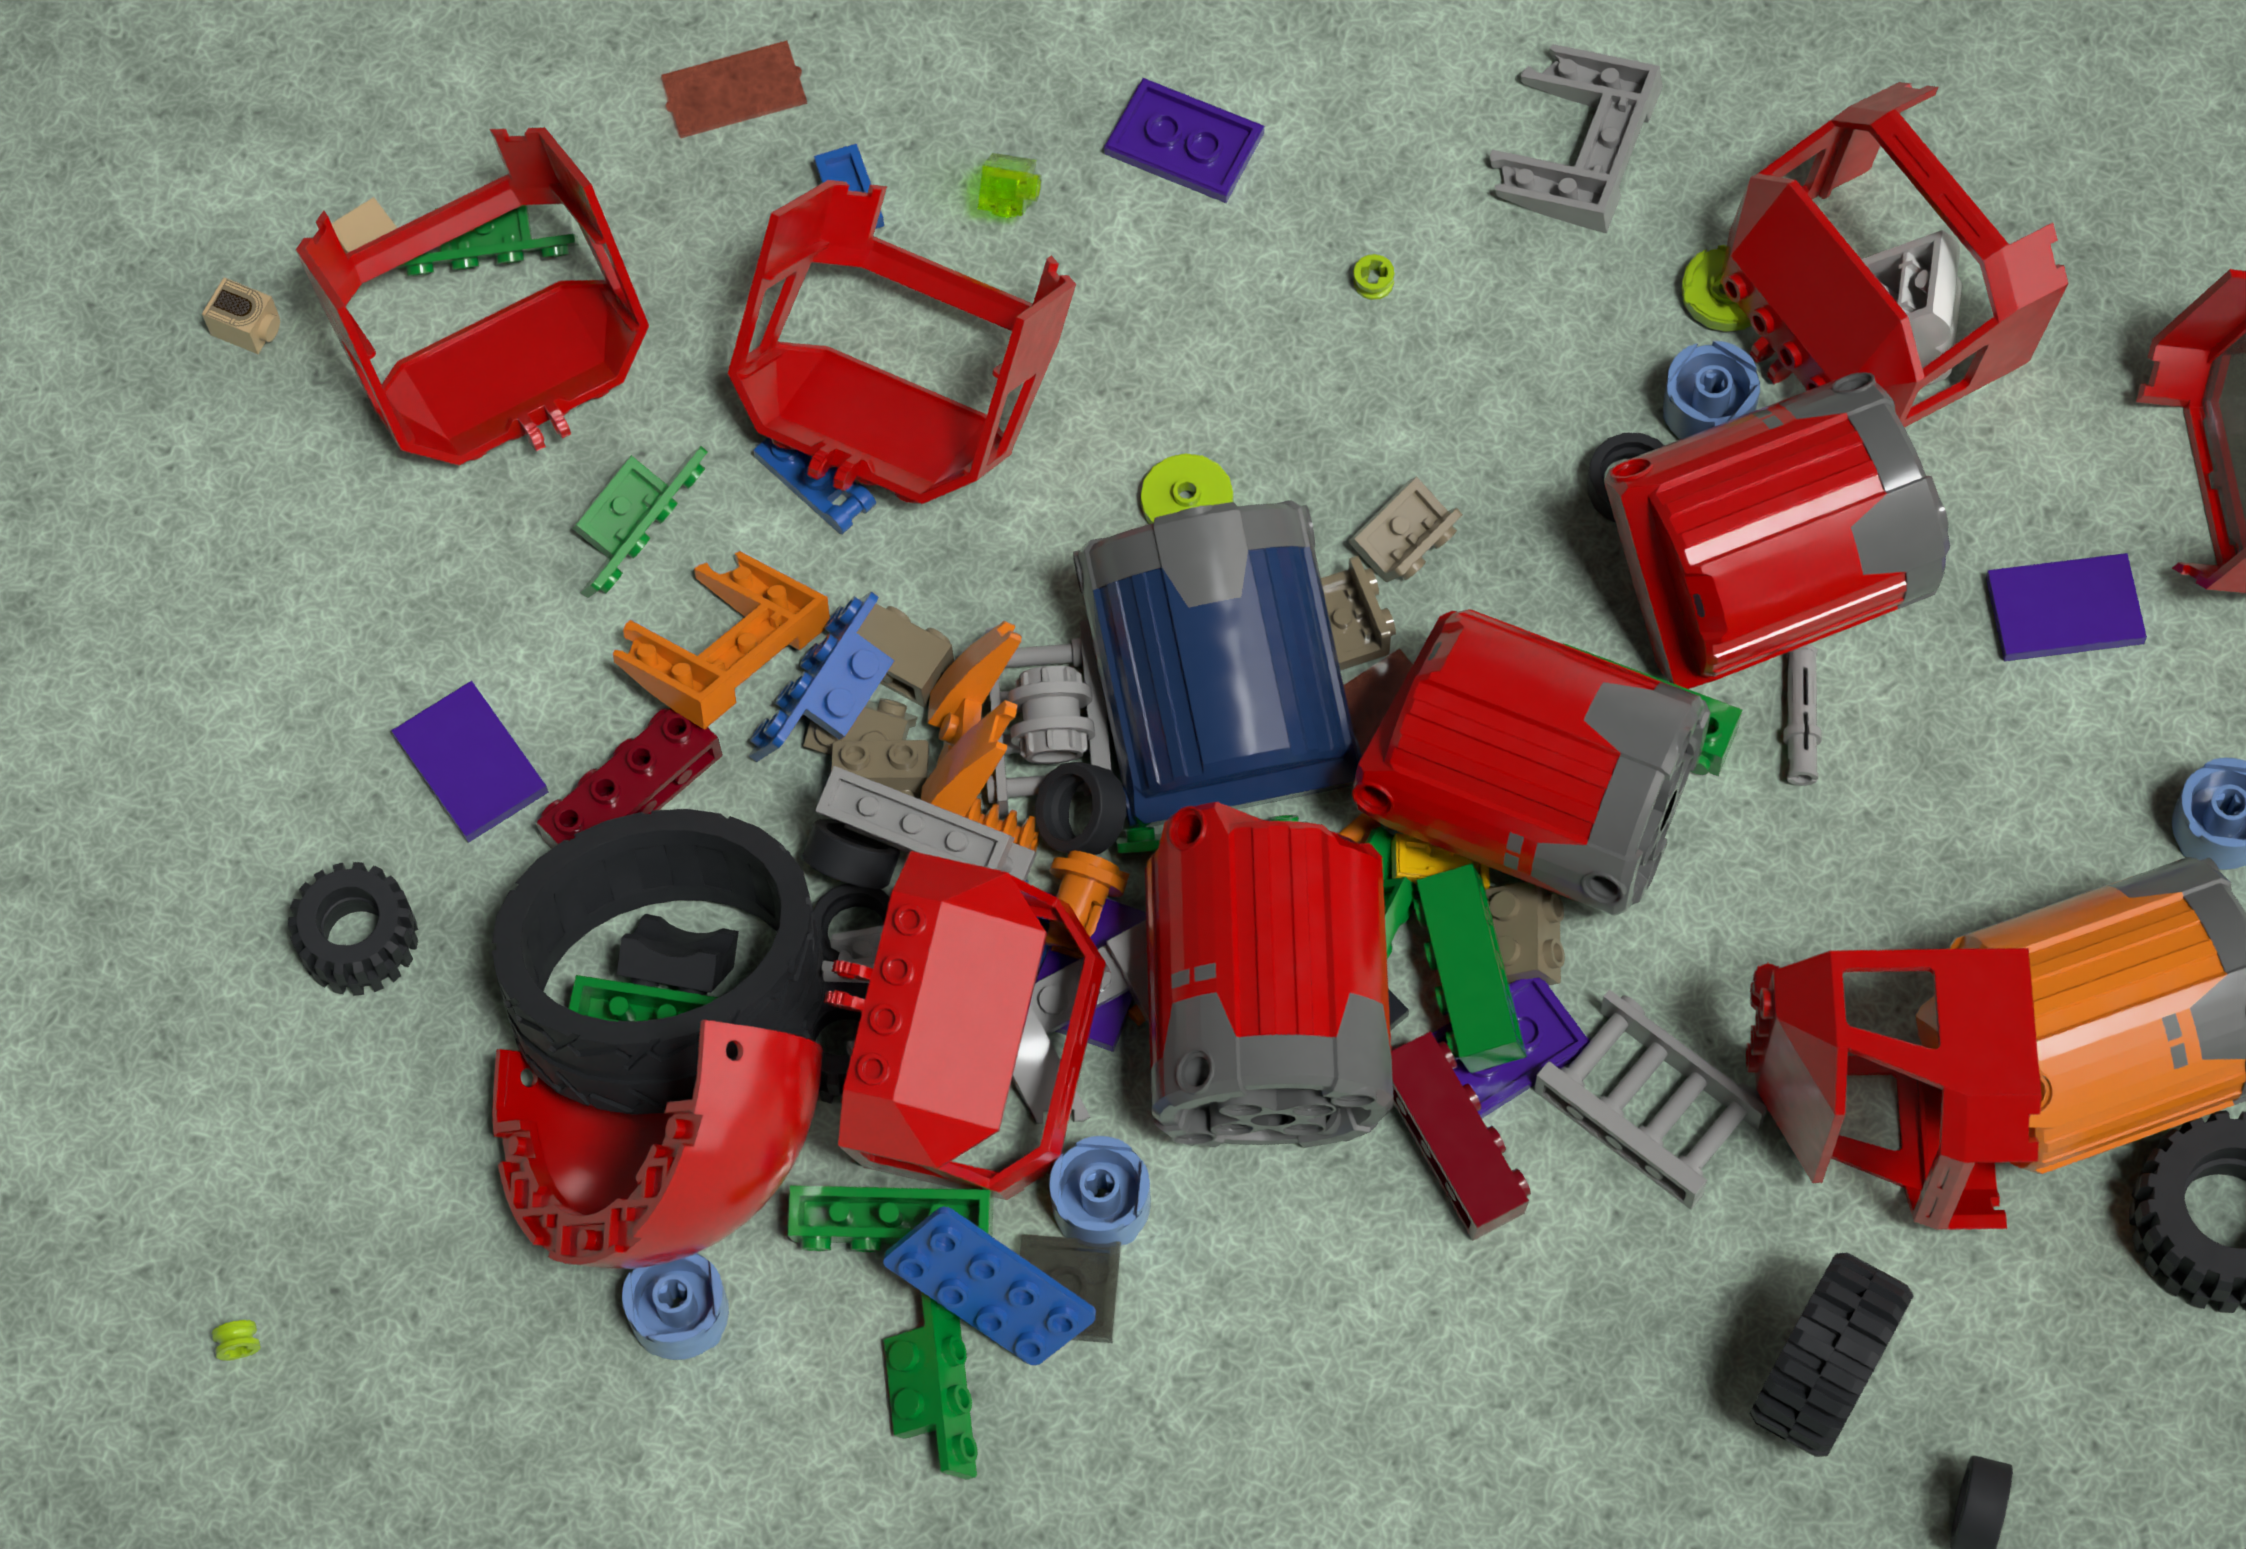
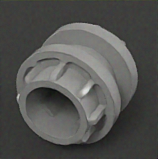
(1051, 714)

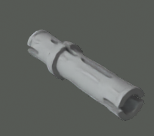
(1802, 730)

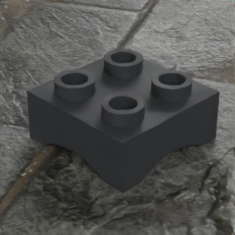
(676, 956)

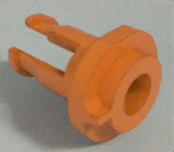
(1085, 887)

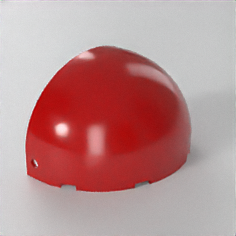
(659, 1184)

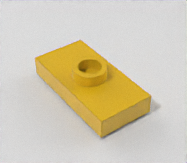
(1420, 859)

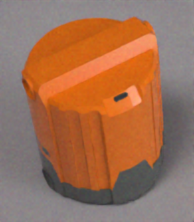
(2130, 1007)

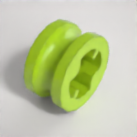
(1385, 281)
(236, 1340)

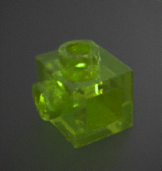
(1008, 185)

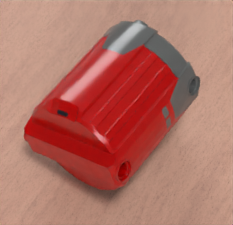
(1778, 529)
(1534, 760)
(1265, 982)

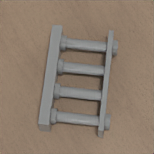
(1082, 654)
(918, 825)
(1644, 1145)

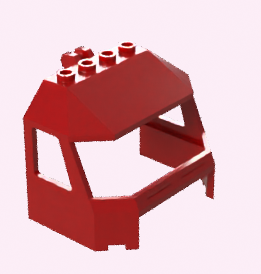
(1827, 308)
(514, 364)
(861, 415)
(950, 1022)
(1955, 1102)

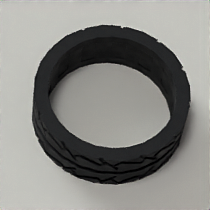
(624, 868)

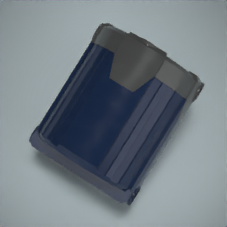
(1217, 660)

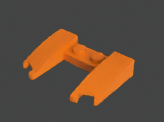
(703, 686)
(955, 707)

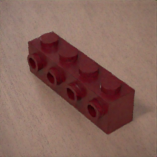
(636, 779)
(1454, 1137)

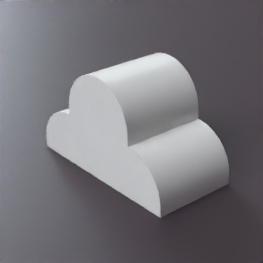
(1926, 287)

